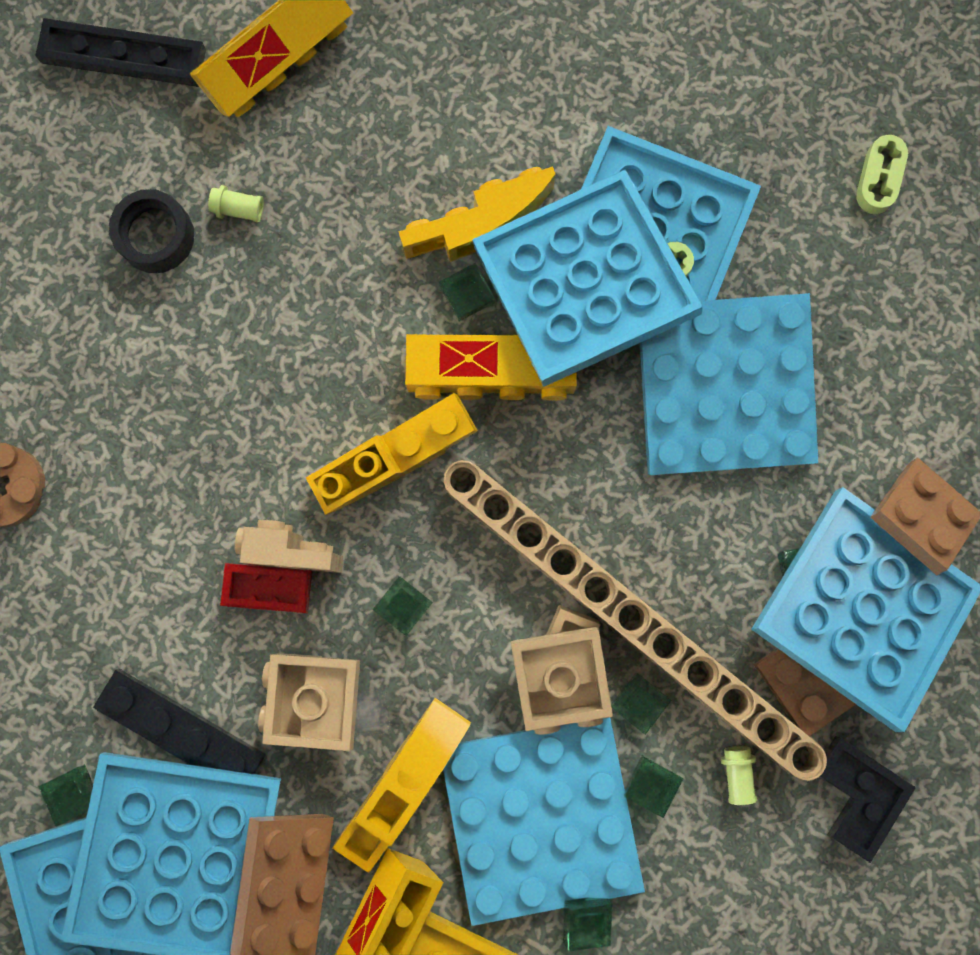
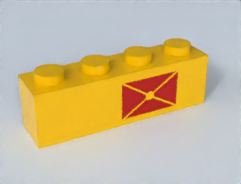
(266, 49)
(475, 367)
(392, 907)

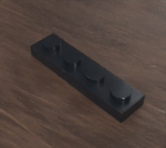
(119, 52)
(174, 726)

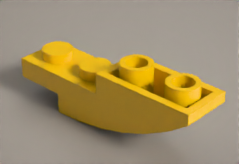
(494, 205)
(391, 455)
(402, 785)

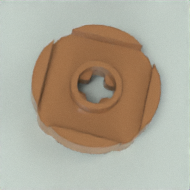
(24, 486)

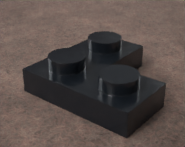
(874, 799)

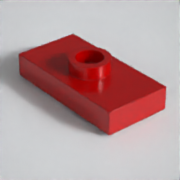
(266, 588)

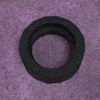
(129, 209)

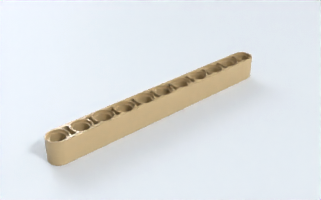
(719, 680)

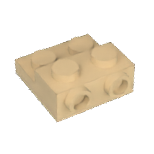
(277, 546)
(562, 680)
(310, 701)

